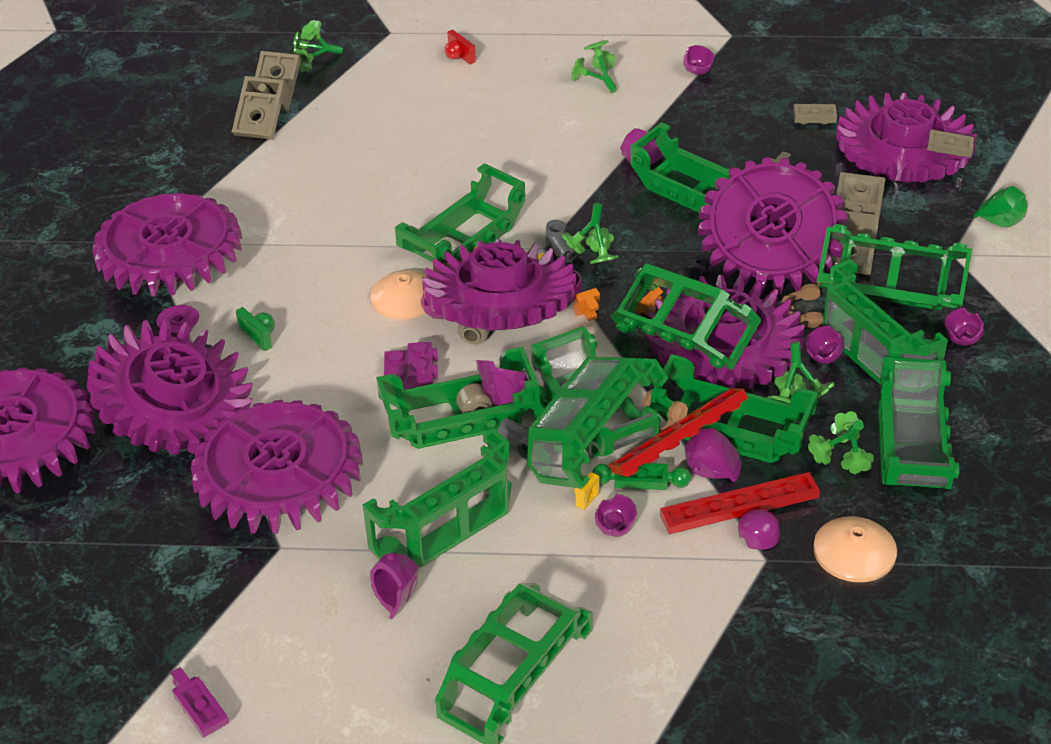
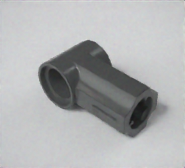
(554, 240)
(516, 435)

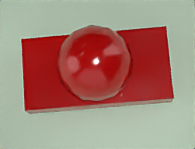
(459, 47)

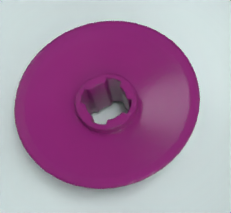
(177, 316)

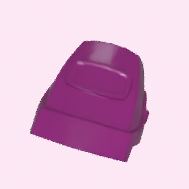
(651, 147)
(499, 382)
(712, 455)
(394, 581)

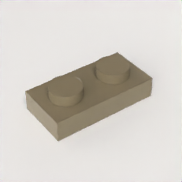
(815, 113)
(950, 143)

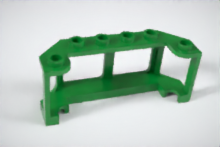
(677, 160)
(473, 203)
(651, 277)
(890, 294)
(460, 425)
(747, 443)
(484, 475)
(527, 597)

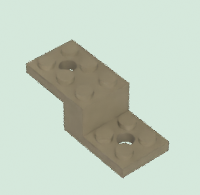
(266, 95)
(862, 212)

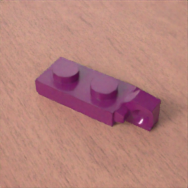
(198, 703)

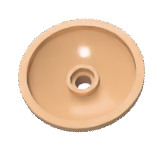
(399, 294)
(855, 549)

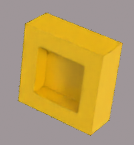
(588, 493)

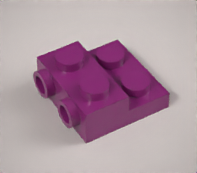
(413, 365)

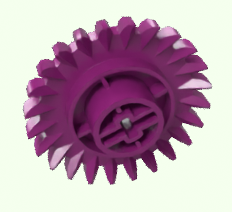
(895, 139)
(771, 223)
(166, 241)
(499, 286)
(765, 353)
(165, 387)
(39, 422)
(276, 463)

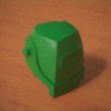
(1004, 207)

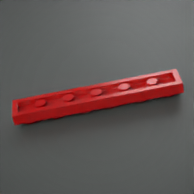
(670, 437)
(738, 502)

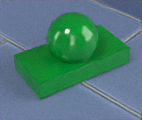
(256, 327)

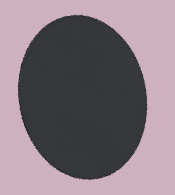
(921, 454)

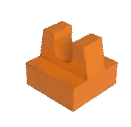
(648, 302)
(587, 304)

